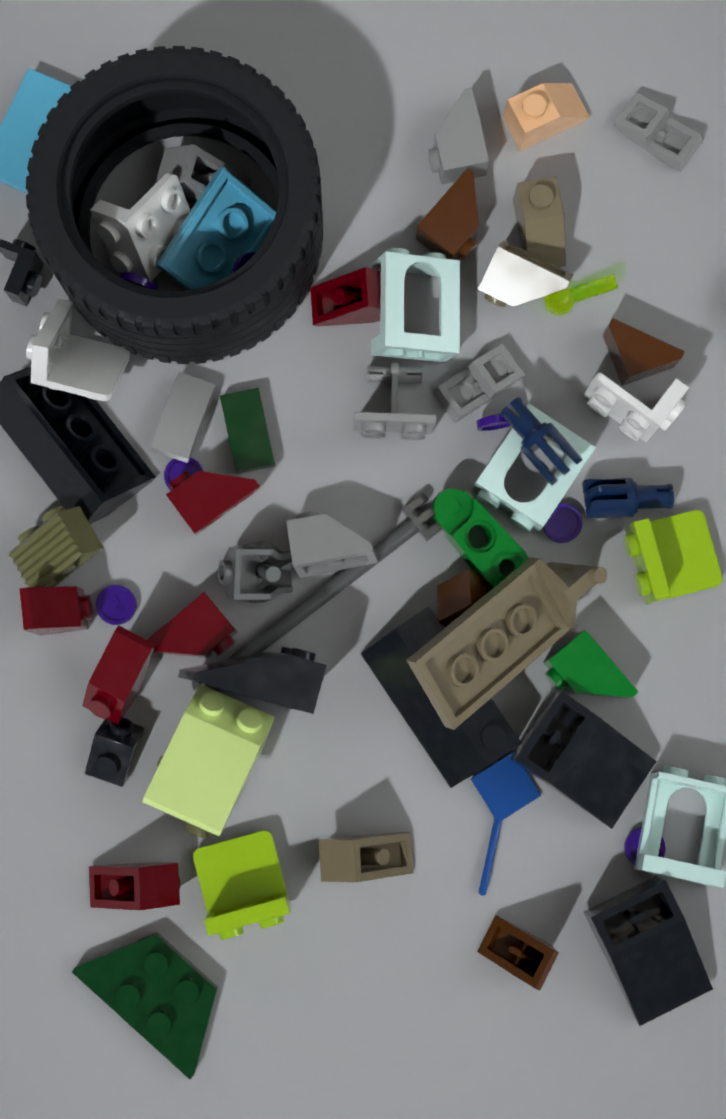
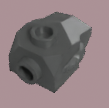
(255, 572)

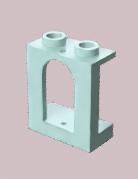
(392, 338)
(536, 512)
(713, 836)

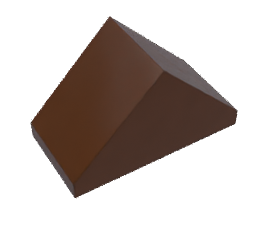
(637, 353)
(518, 952)

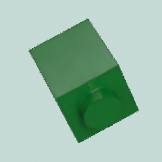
(587, 670)

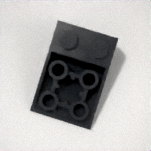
(583, 758)
(649, 949)

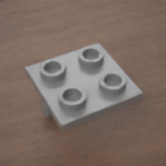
(409, 425)

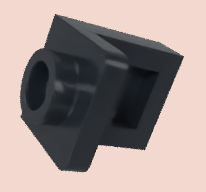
(25, 275)
(113, 751)

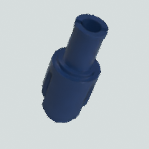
(536, 436)
(623, 497)

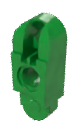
(459, 512)

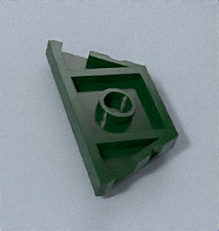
(156, 996)

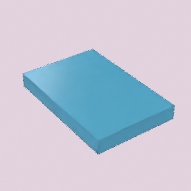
(22, 122)
(217, 231)

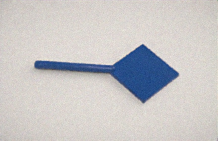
(504, 790)

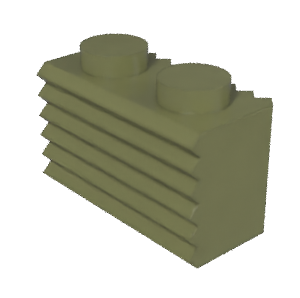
(55, 548)

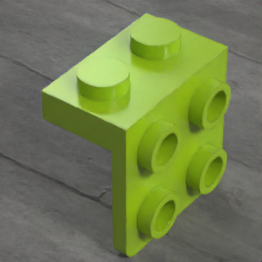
(672, 556)
(241, 884)

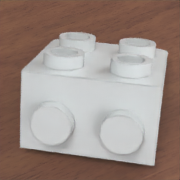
(142, 233)
(72, 361)
(634, 417)

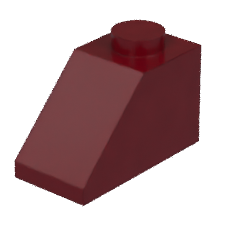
(347, 299)
(208, 496)
(55, 609)
(195, 631)
(118, 675)
(134, 885)

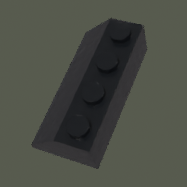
(71, 446)
(454, 752)

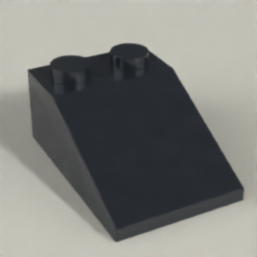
(276, 678)

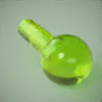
(564, 300)

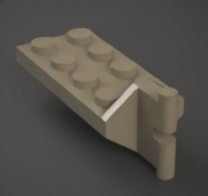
(500, 636)

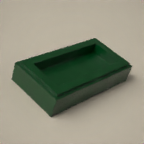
(247, 430)

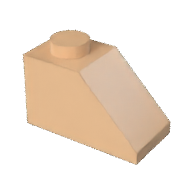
(543, 113)

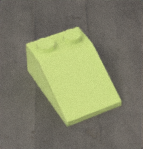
(209, 760)

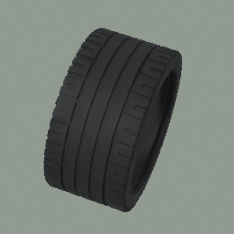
(151, 100)

